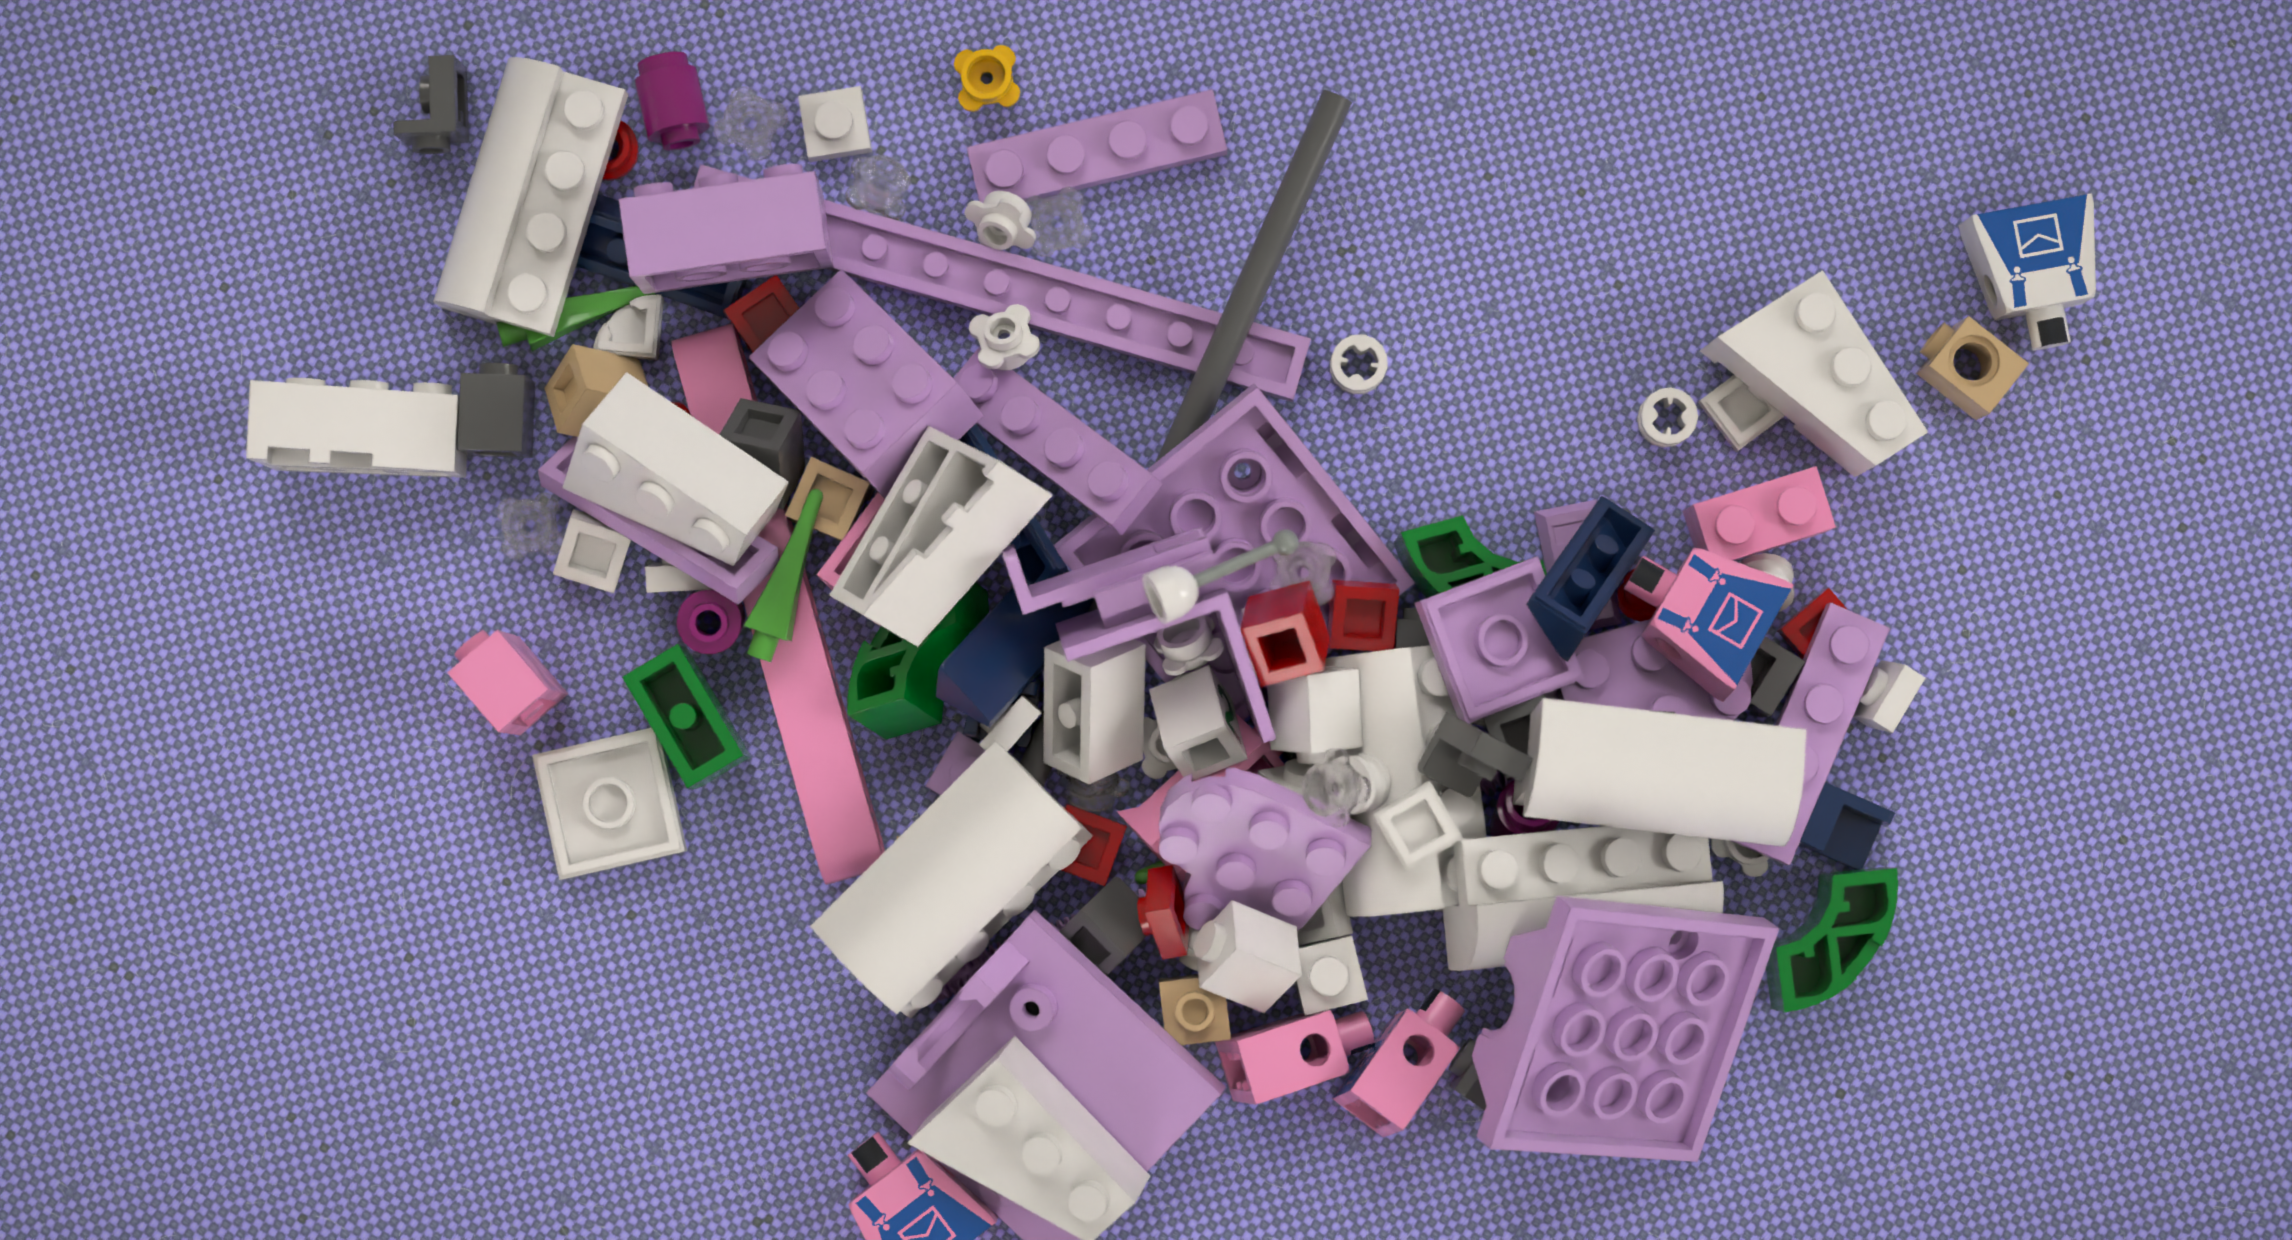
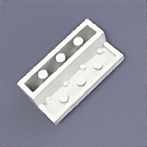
(531, 196)
(1400, 713)
(1663, 772)
(1513, 881)
(951, 882)

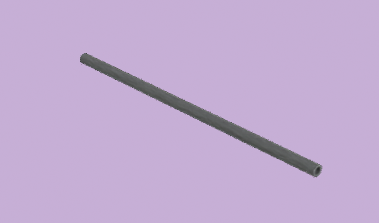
(1241, 308)

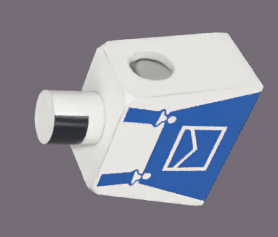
(2035, 263)

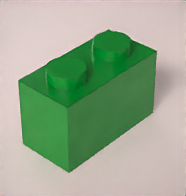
(686, 716)

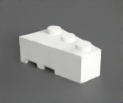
(1822, 375)
(355, 428)
(672, 473)
(935, 535)
(1033, 1144)

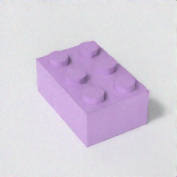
(725, 229)
(862, 381)

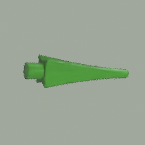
(575, 314)
(777, 606)

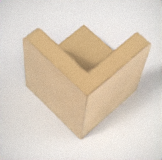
(583, 382)
(841, 500)

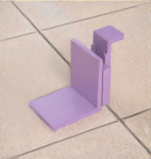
(1126, 612)

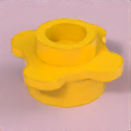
(996, 62)

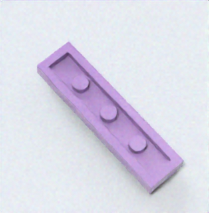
(1101, 148)
(1058, 444)
(730, 581)
(1824, 704)

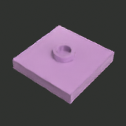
(1492, 644)

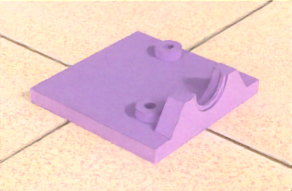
(1240, 514)
(1619, 1029)
(1085, 1034)

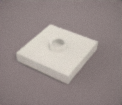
(609, 803)

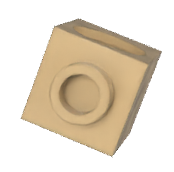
(1997, 361)
(1191, 1012)

